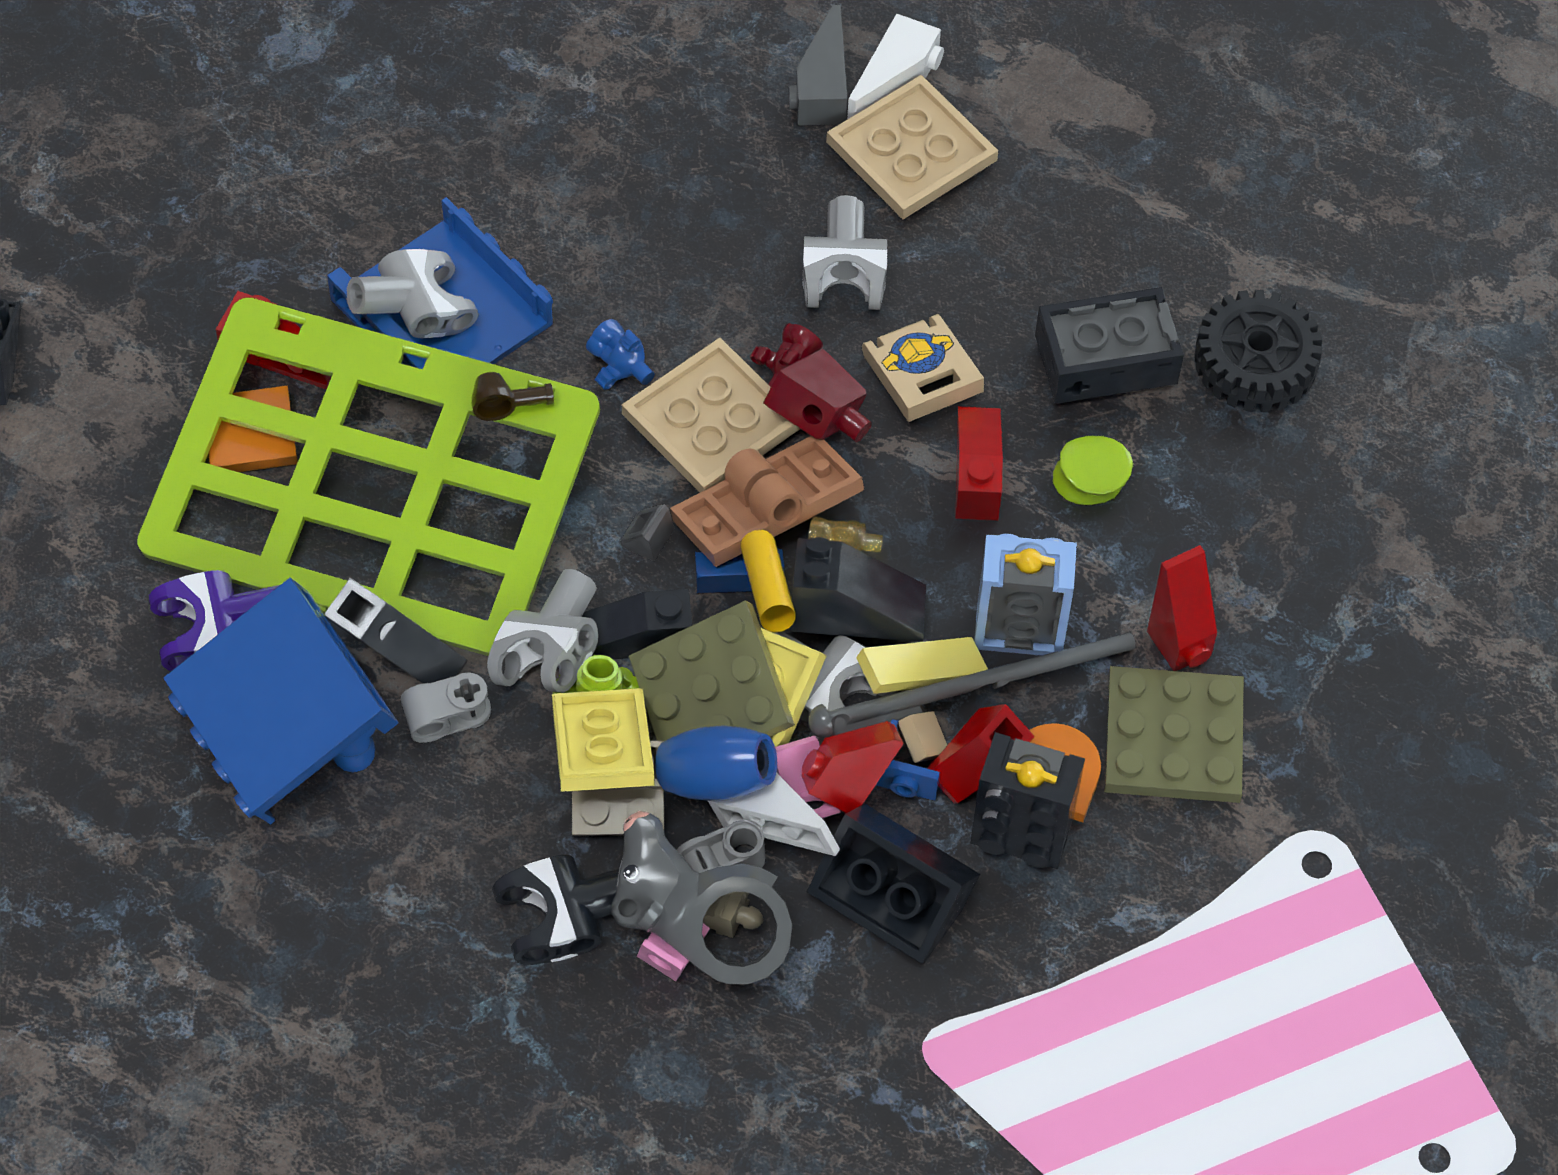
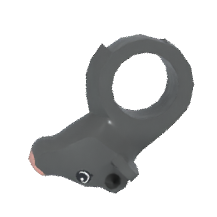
(670, 900)

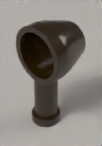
(495, 400)

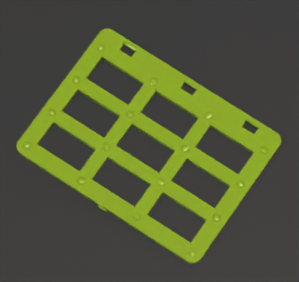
(375, 361)

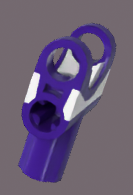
(208, 602)

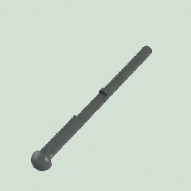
(906, 703)

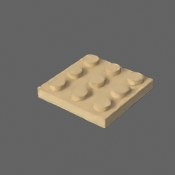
(912, 146)
(707, 414)

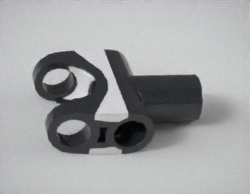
(565, 900)

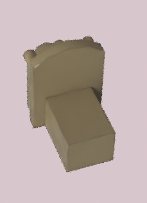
(730, 911)

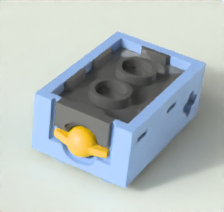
(1025, 594)

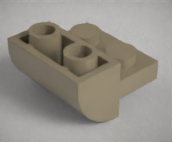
(605, 810)

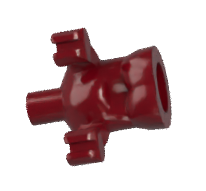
(796, 345)

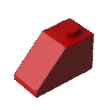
(850, 765)

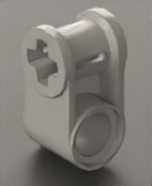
(441, 707)
(718, 847)

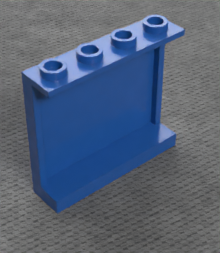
(276, 698)

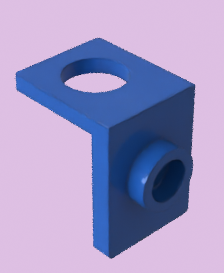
(909, 779)

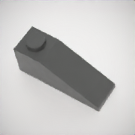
(821, 76)

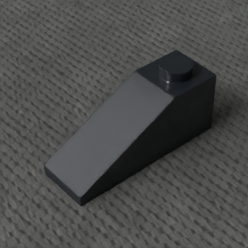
(640, 621)

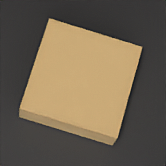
(923, 736)

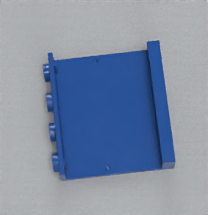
(506, 299)

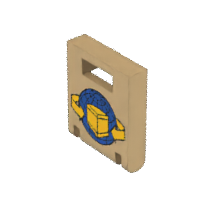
(919, 357)

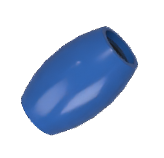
(716, 763)

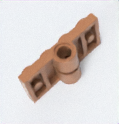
(765, 496)

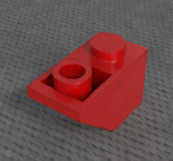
(966, 754)

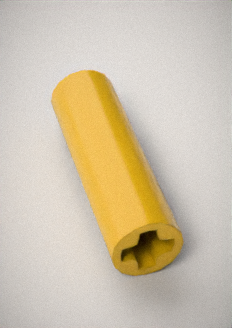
(767, 581)

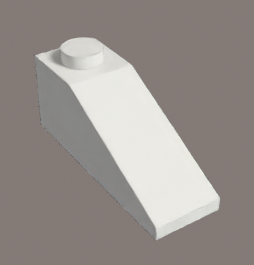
(902, 55)
(780, 816)

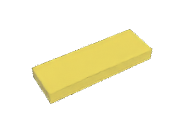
(919, 663)

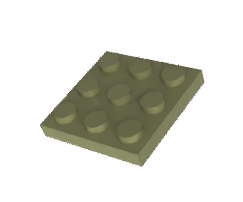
(712, 677)
(1174, 734)

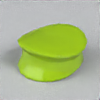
(1092, 470)

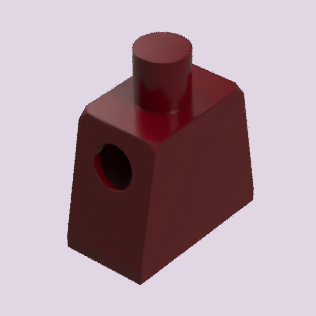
(819, 397)

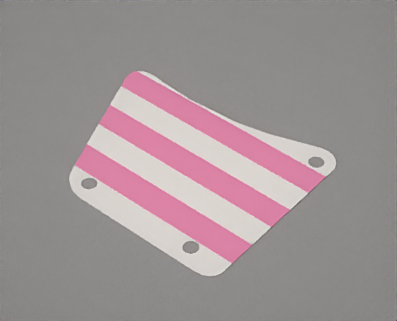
(1236, 1044)

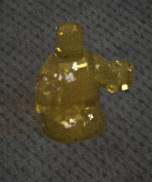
(849, 532)

